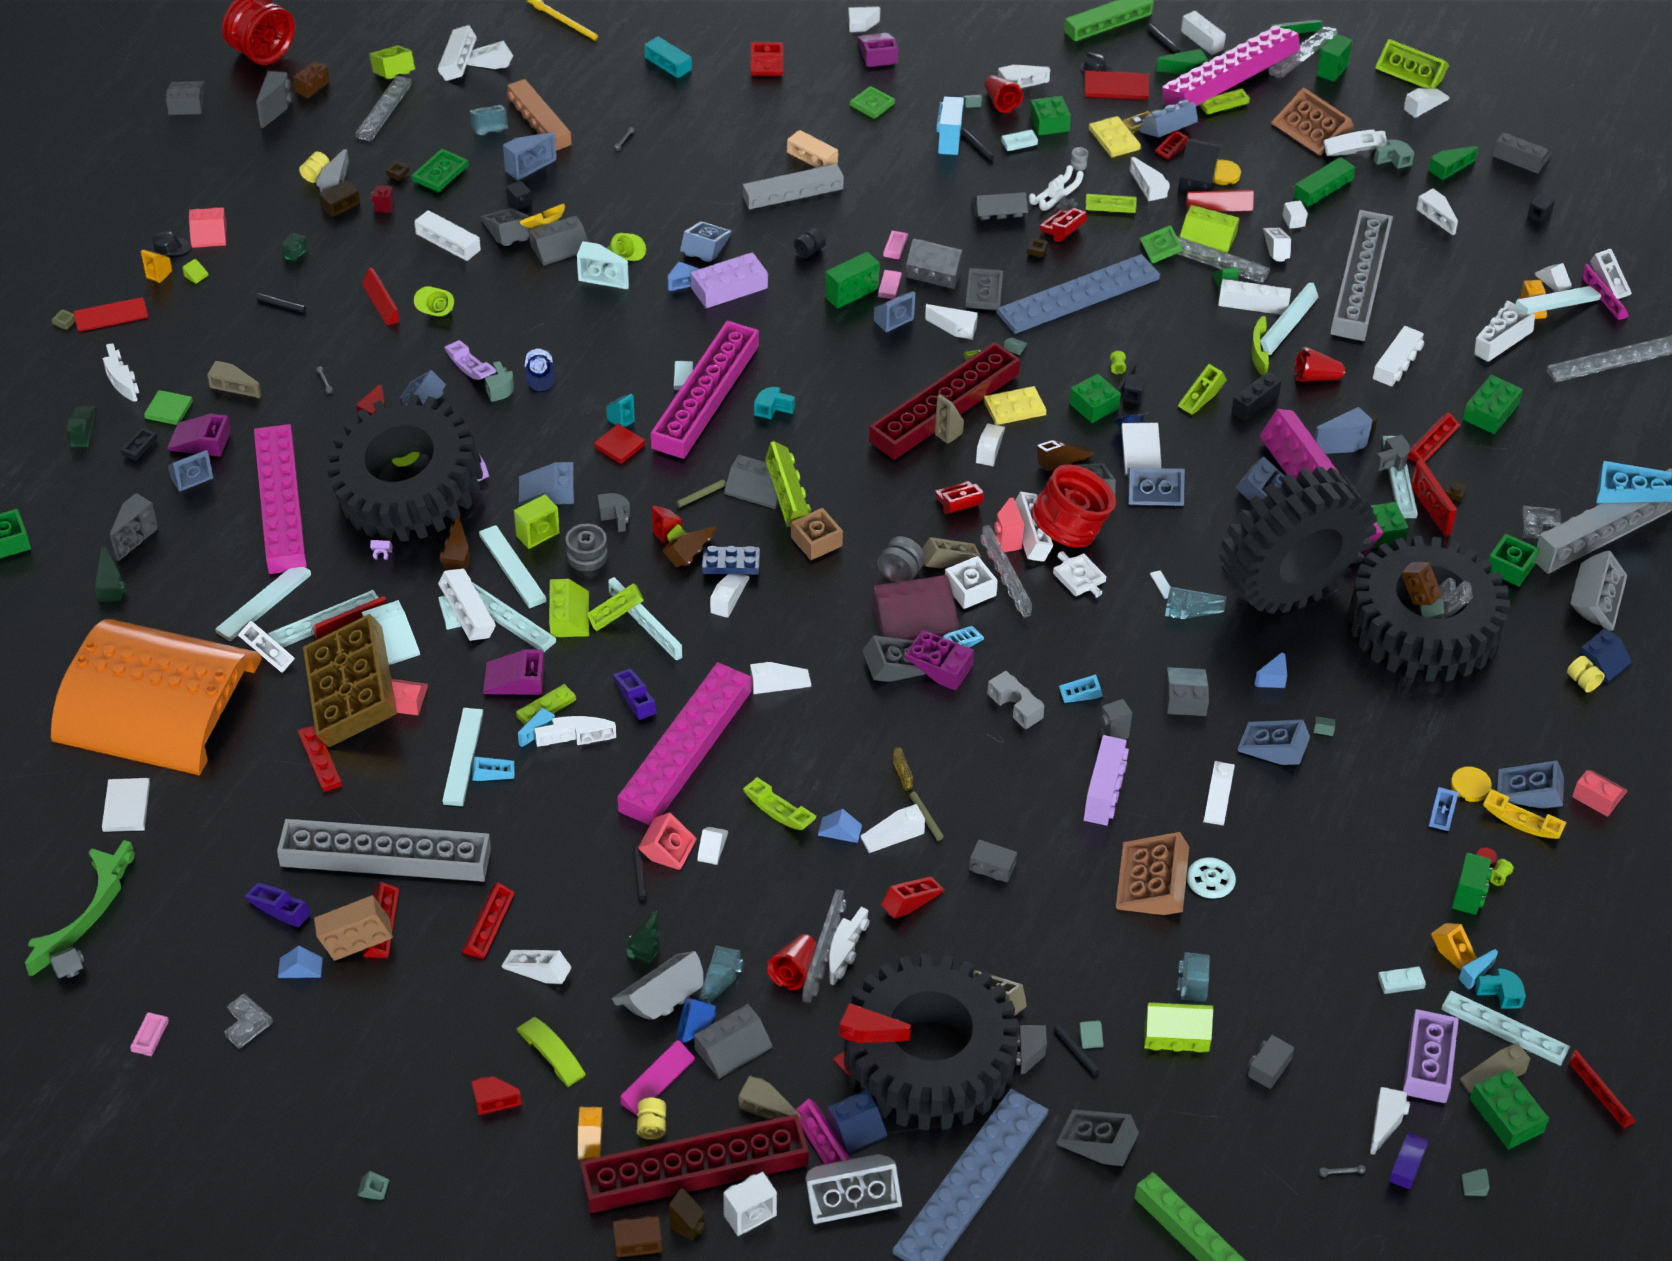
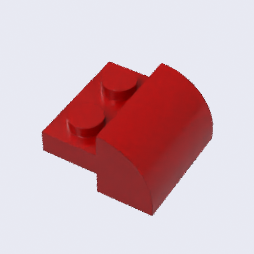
(766, 58)
(1064, 223)
(960, 497)

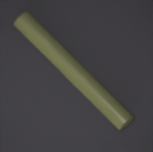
(703, 492)
(928, 819)

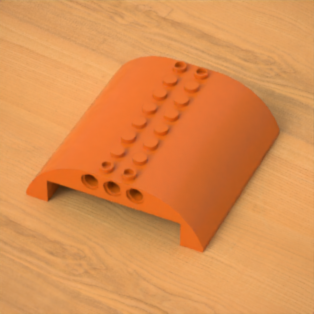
(147, 694)

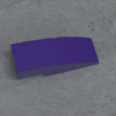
(635, 694)
(279, 904)
(1409, 1160)

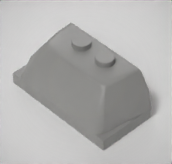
(1599, 589)
(663, 987)
(853, 1188)

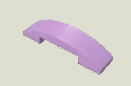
(468, 363)

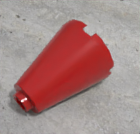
(1003, 93)
(1317, 367)
(792, 962)

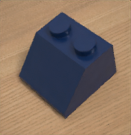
(1607, 654)
(856, 1122)

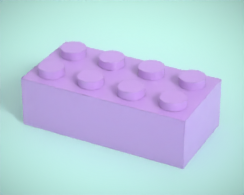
(729, 280)
(1106, 780)
(1430, 1056)

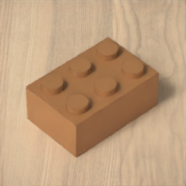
(353, 927)

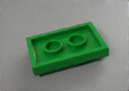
(440, 170)

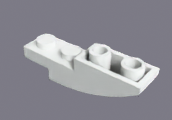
(1354, 142)
(119, 374)
(581, 728)
(844, 942)

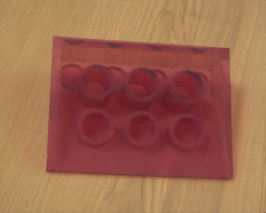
(915, 606)

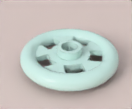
(1211, 863)

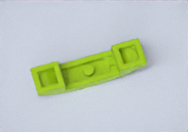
(1259, 358)
(776, 807)
(553, 1050)

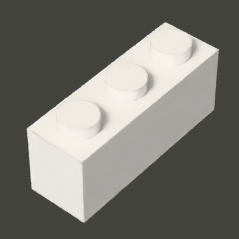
(1203, 32)

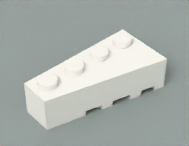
(1503, 331)

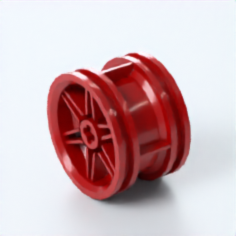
(258, 30)
(1073, 506)

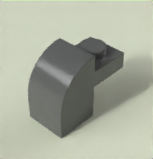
(1394, 454)
(614, 507)

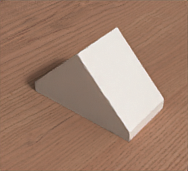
(1555, 277)
(711, 845)

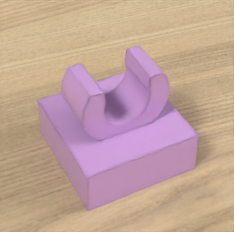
(381, 547)

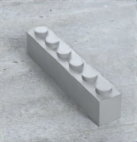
(793, 186)

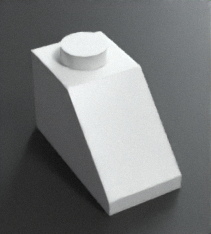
(863, 18)

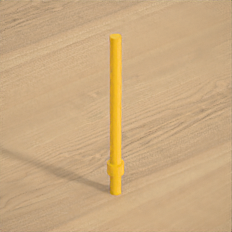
(538, 4)

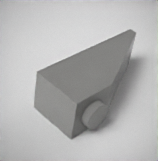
(333, 172)

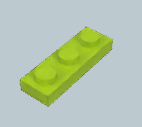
(1225, 101)
(1110, 203)
(615, 607)
(551, 702)

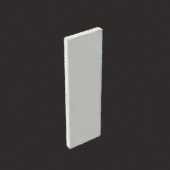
(1161, 583)

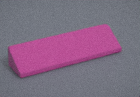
(1607, 296)
(657, 1076)
(821, 1134)

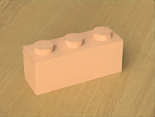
(811, 150)

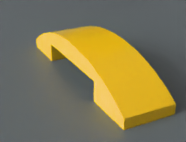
(551, 215)
(1522, 819)

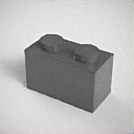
(1115, 720)
(993, 861)
(1271, 1061)

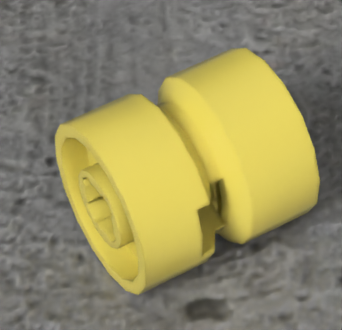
(312, 167)
(1586, 675)
(651, 1118)

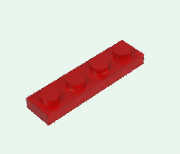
(319, 759)

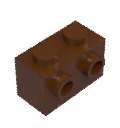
(311, 79)
(1421, 583)
(637, 1236)

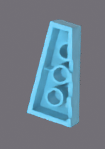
(949, 125)
(1633, 484)

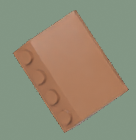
(1312, 121)
(1153, 875)

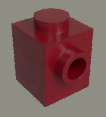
(383, 198)

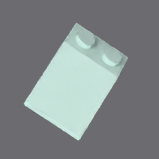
(601, 266)
(396, 630)

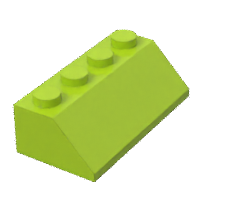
(1412, 65)

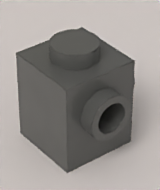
(67, 962)

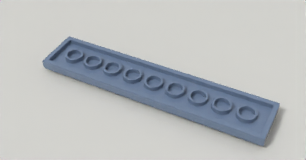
(1078, 293)
(971, 1179)

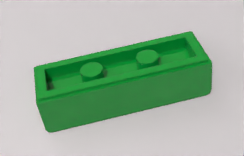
(1302, 27)

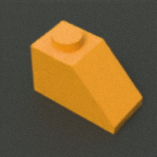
(156, 266)
(1532, 289)
(1454, 944)
(590, 1132)

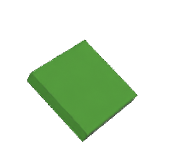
(872, 102)
(1161, 244)
(168, 407)

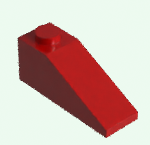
(909, 896)
(870, 1027)

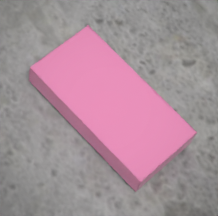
(895, 245)
(889, 284)
(149, 1034)

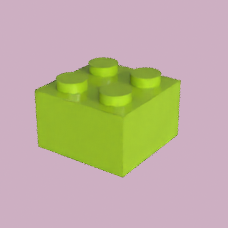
(392, 61)
(536, 521)

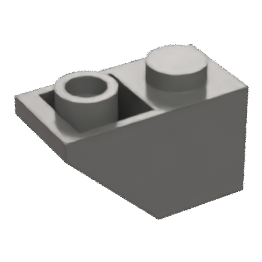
(1031, 1045)

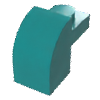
(771, 400)
(1505, 985)

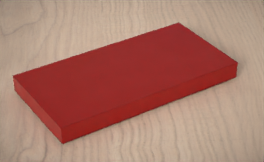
(1116, 85)
(1433, 498)

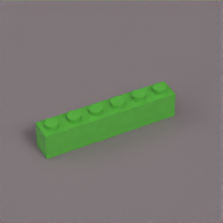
(1106, 17)
(1183, 1221)

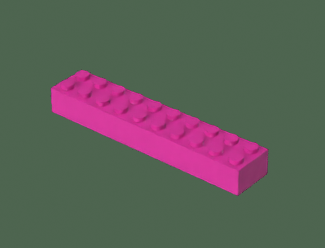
(1232, 67)
(704, 389)
(1297, 450)
(279, 498)
(684, 744)

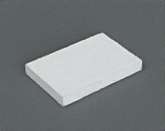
(1141, 445)
(126, 804)

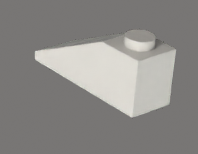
(491, 56)
(1025, 75)
(1423, 100)
(1150, 181)
(1438, 210)
(1277, 243)
(1609, 272)
(954, 321)
(989, 444)
(727, 593)
(266, 646)
(777, 677)
(1219, 793)
(896, 828)
(540, 965)
(1388, 1115)

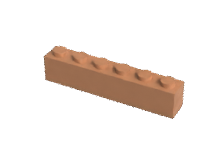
(538, 112)

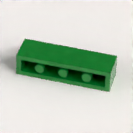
(1324, 181)

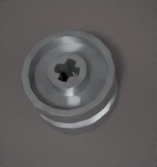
(586, 547)
(901, 559)

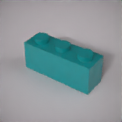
(668, 57)

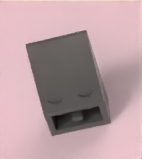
(133, 525)

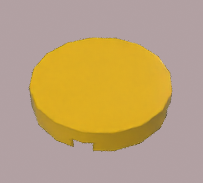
(1227, 172)
(1471, 784)

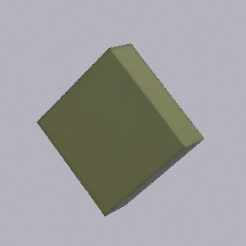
(63, 319)

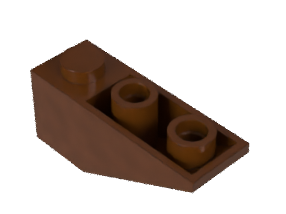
(1056, 453)
(684, 547)
(456, 549)

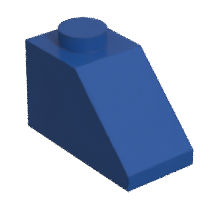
(694, 1018)

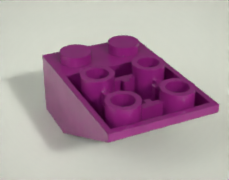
(878, 49)
(201, 434)
(941, 659)
(516, 673)

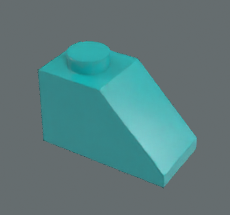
(621, 411)

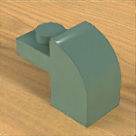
(1395, 151)
(500, 384)

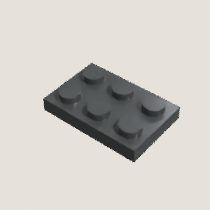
(984, 289)

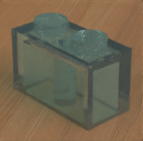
(488, 119)
(1194, 976)

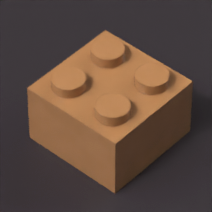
(816, 533)

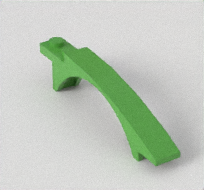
(109, 870)

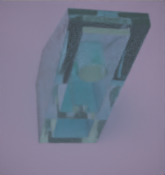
(1191, 604)
(721, 972)

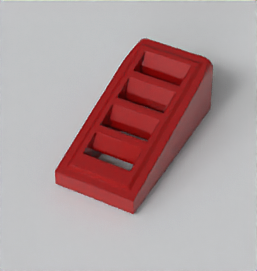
(1174, 136)

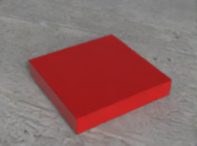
(619, 443)

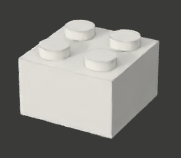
(971, 582)
(750, 1203)

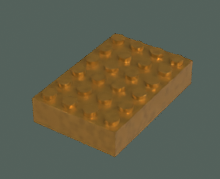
(349, 680)

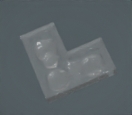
(1536, 517)
(1454, 597)
(250, 1020)

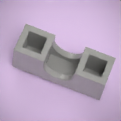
(1006, 688)

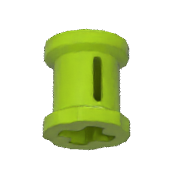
(1117, 359)
(1501, 871)

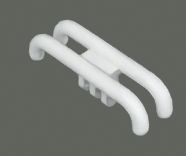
(1056, 189)

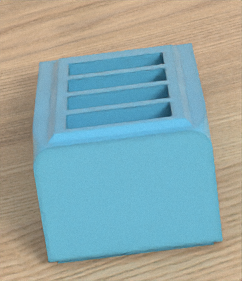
(960, 634)
(1088, 694)
(541, 719)
(481, 768)
(1476, 968)

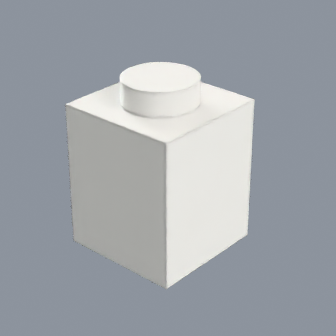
(1294, 214)

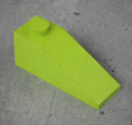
(1203, 389)

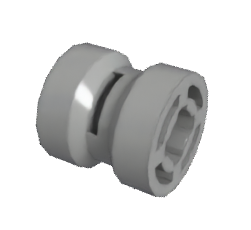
(1079, 158)

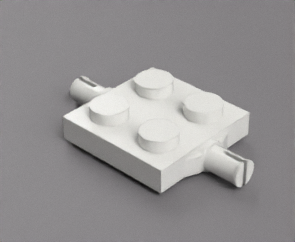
(1079, 574)

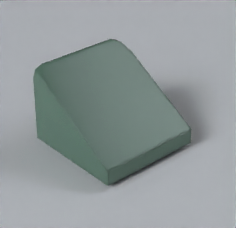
(972, 101)
(1014, 345)
(1433, 611)
(1324, 726)
(1091, 1034)
(1475, 1183)
(373, 1186)

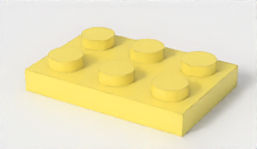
(1114, 136)
(1015, 405)

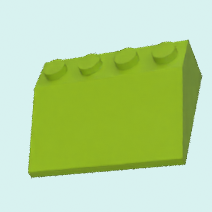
(786, 483)

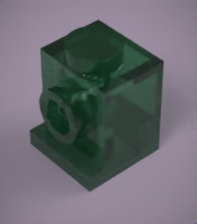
(294, 246)

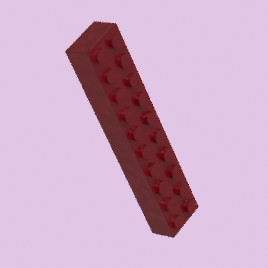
(962, 386)
(694, 1163)

